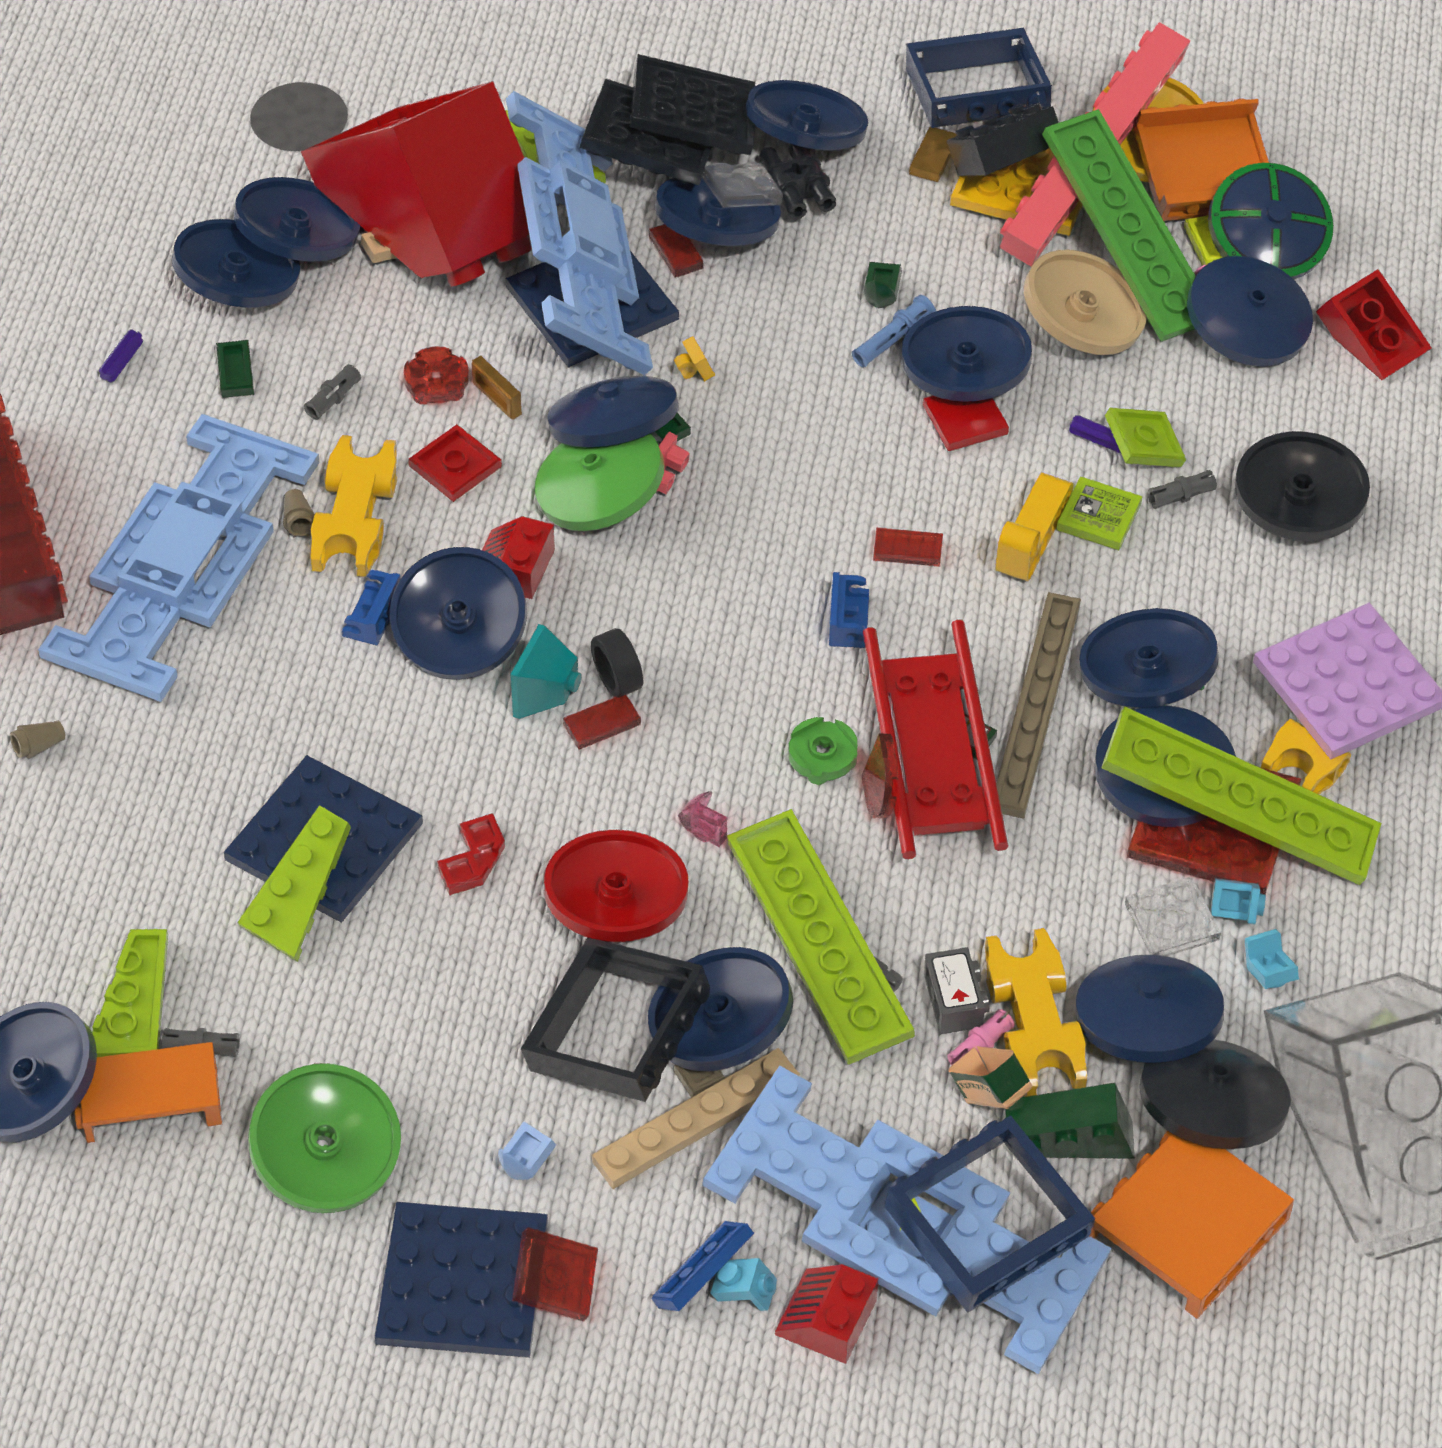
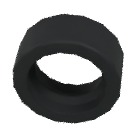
(617, 662)

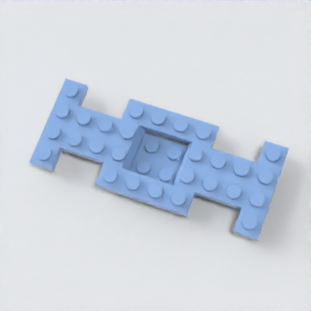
(595, 253)
(164, 545)
(855, 1229)

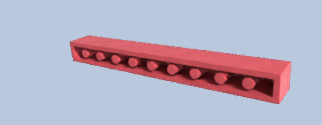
(1128, 94)

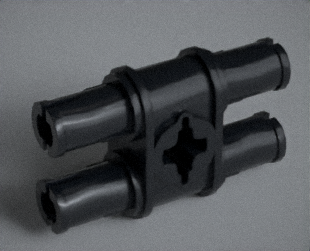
(799, 179)

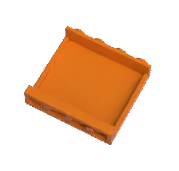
(1194, 150)
(1193, 1217)

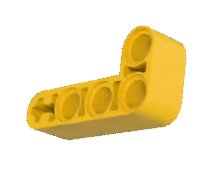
(1026, 539)

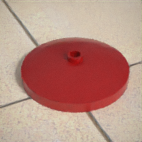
(616, 885)

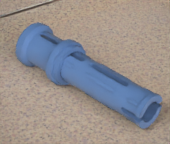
(894, 331)

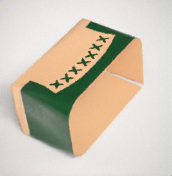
(1000, 1086)

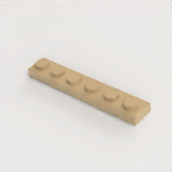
(687, 1121)

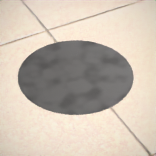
(298, 116)

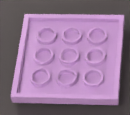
(1349, 680)

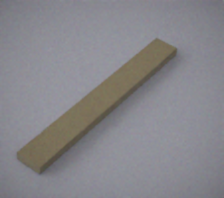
(1036, 703)

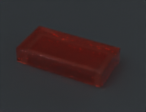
(676, 251)
(908, 547)
(601, 721)

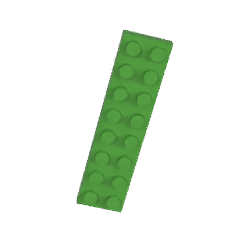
(1125, 219)

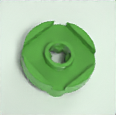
(822, 766)

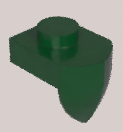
(882, 283)

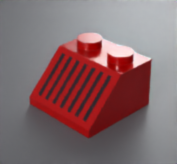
(525, 547)
(829, 1310)

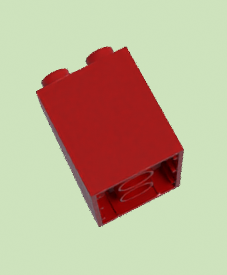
(432, 182)

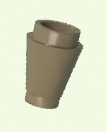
(297, 513)
(36, 738)

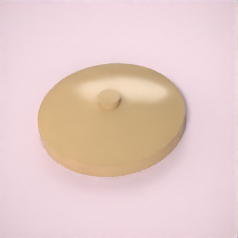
(1083, 302)

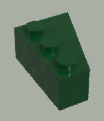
(1077, 1123)

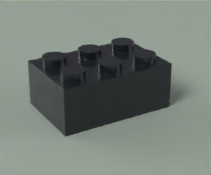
(1001, 140)

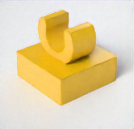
(693, 361)

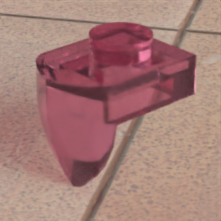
(702, 821)

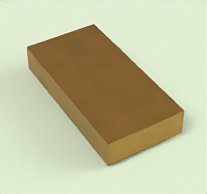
(932, 155)
(496, 387)

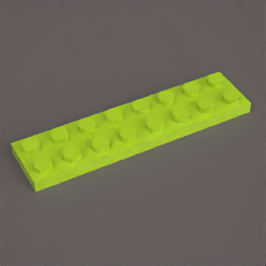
(1242, 795)
(820, 937)

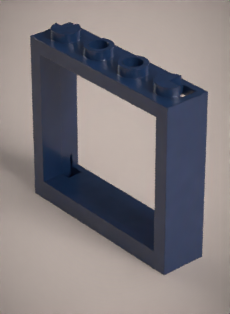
(970, 52)
(976, 1290)

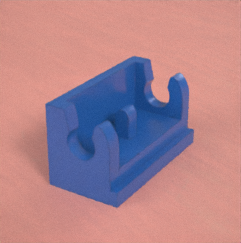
(373, 609)
(848, 611)

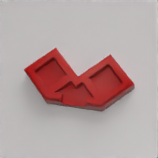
(473, 867)

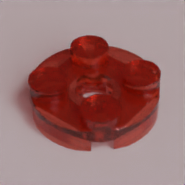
(428, 389)

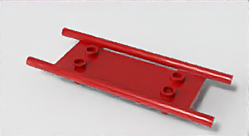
(935, 742)

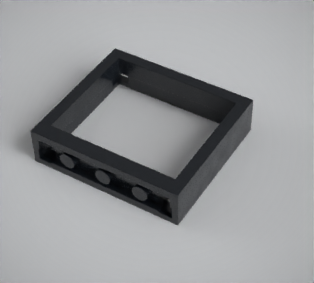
(574, 991)

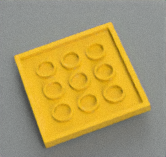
(1003, 190)

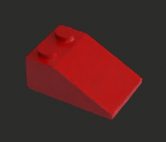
(1374, 326)

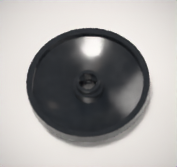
(1302, 486)
(1217, 1096)

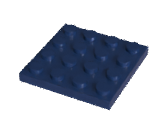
(645, 315)
(375, 838)
(455, 1280)

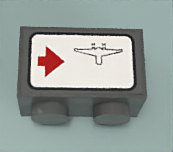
(955, 990)

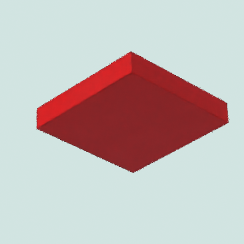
(965, 421)
(455, 462)

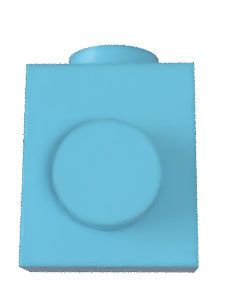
(1237, 900)
(1268, 960)
(745, 1281)

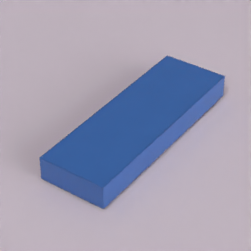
(702, 1265)

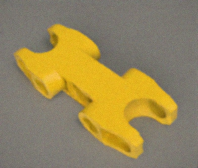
(351, 524)
(1297, 748)
(1030, 989)

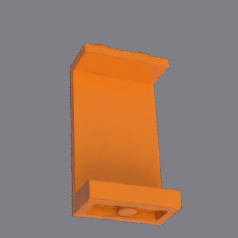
(151, 1087)

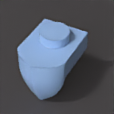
(525, 1152)

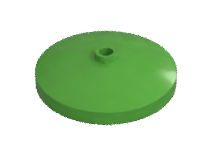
(598, 484)
(330, 1106)

